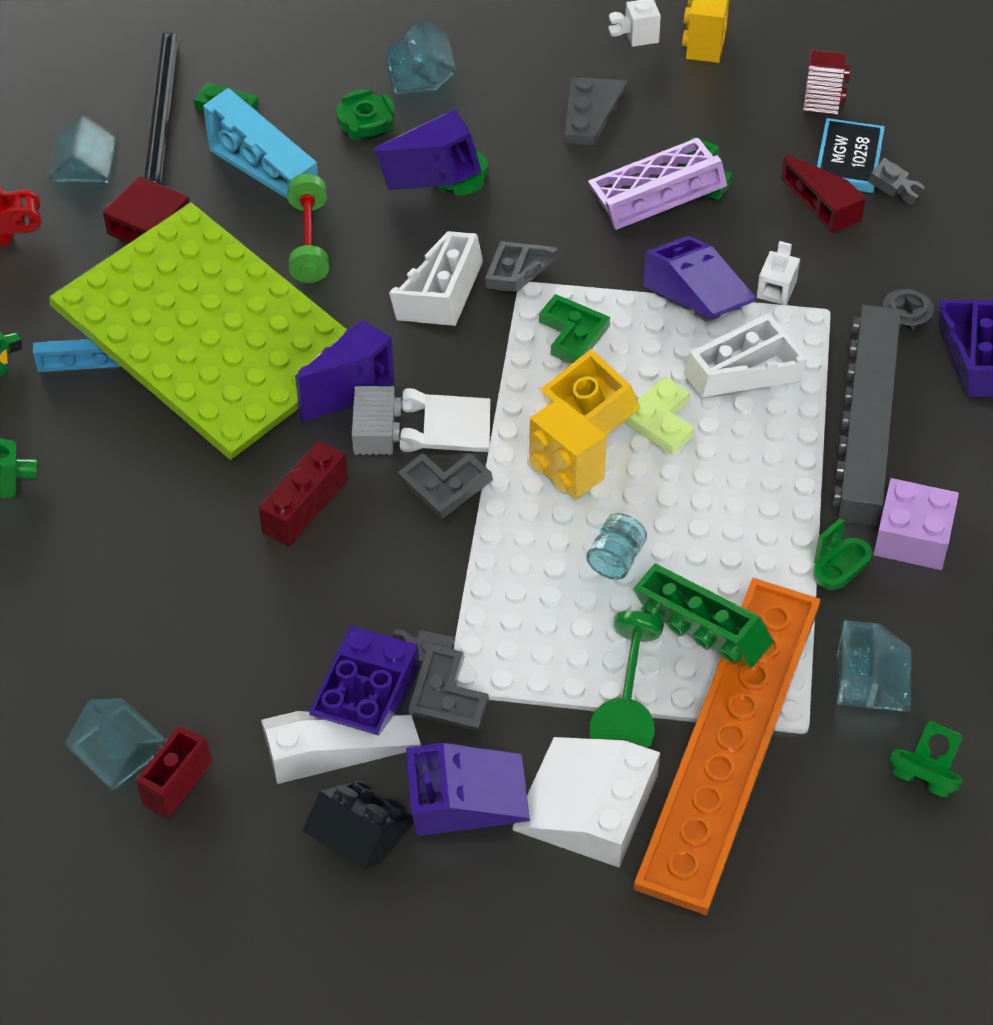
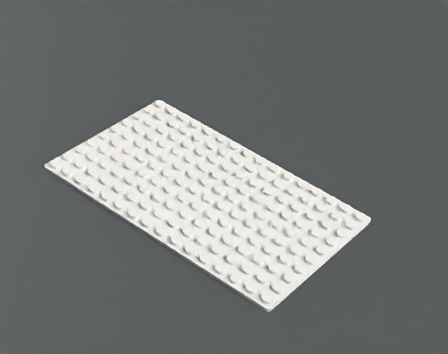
(715, 512)

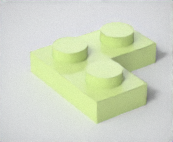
(657, 417)

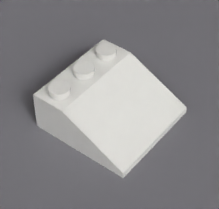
(590, 796)

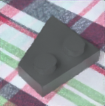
(518, 264)

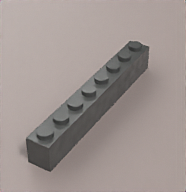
(868, 417)

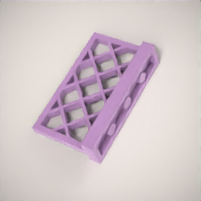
(659, 194)

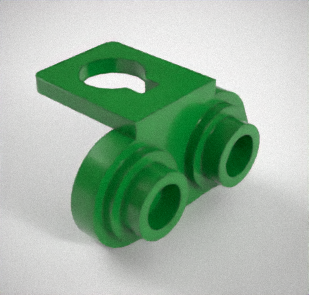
(840, 559)
(919, 764)

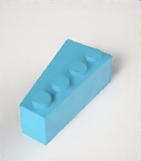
(253, 143)

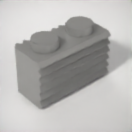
(374, 420)

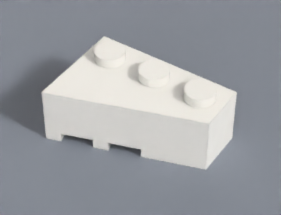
(442, 283)
(745, 359)

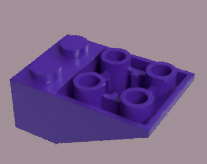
(430, 155)
(695, 278)
(355, 359)
(367, 681)
(465, 788)

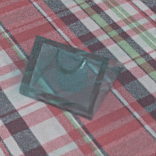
(83, 153)
(113, 740)

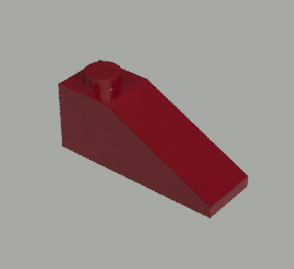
(825, 194)

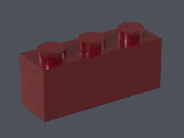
(303, 493)

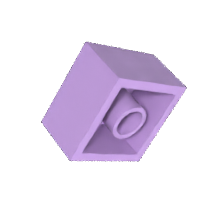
(916, 524)

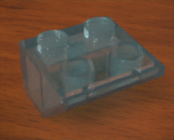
(420, 59)
(873, 668)

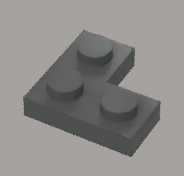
(447, 489)
(438, 696)

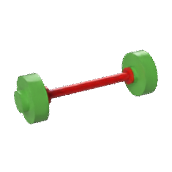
(308, 262)

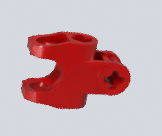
(13, 214)

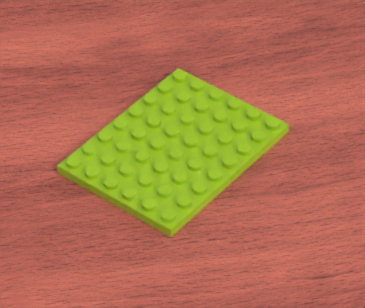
(202, 327)

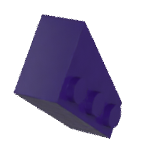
(969, 337)

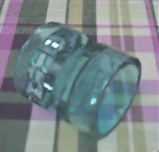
(616, 546)

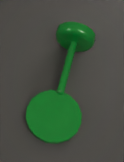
(622, 716)

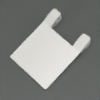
(448, 422)

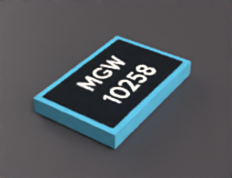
(851, 151)

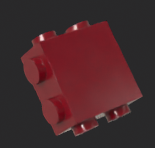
(141, 208)

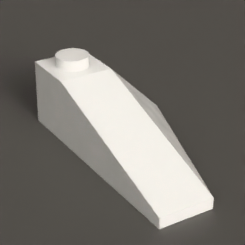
(310, 745)

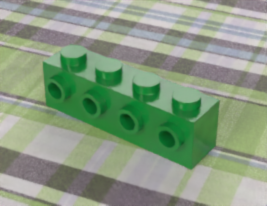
(703, 616)

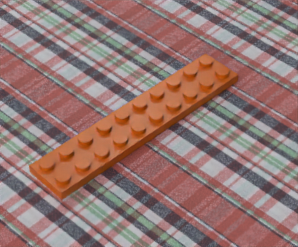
(725, 756)

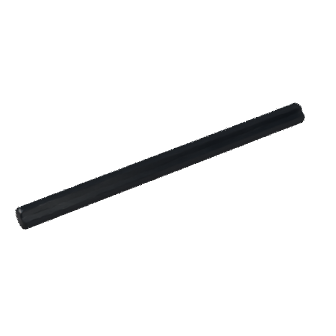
(161, 108)

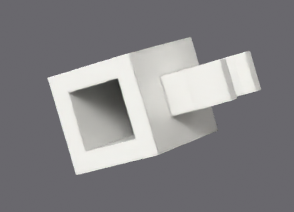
(639, 23)
(778, 275)

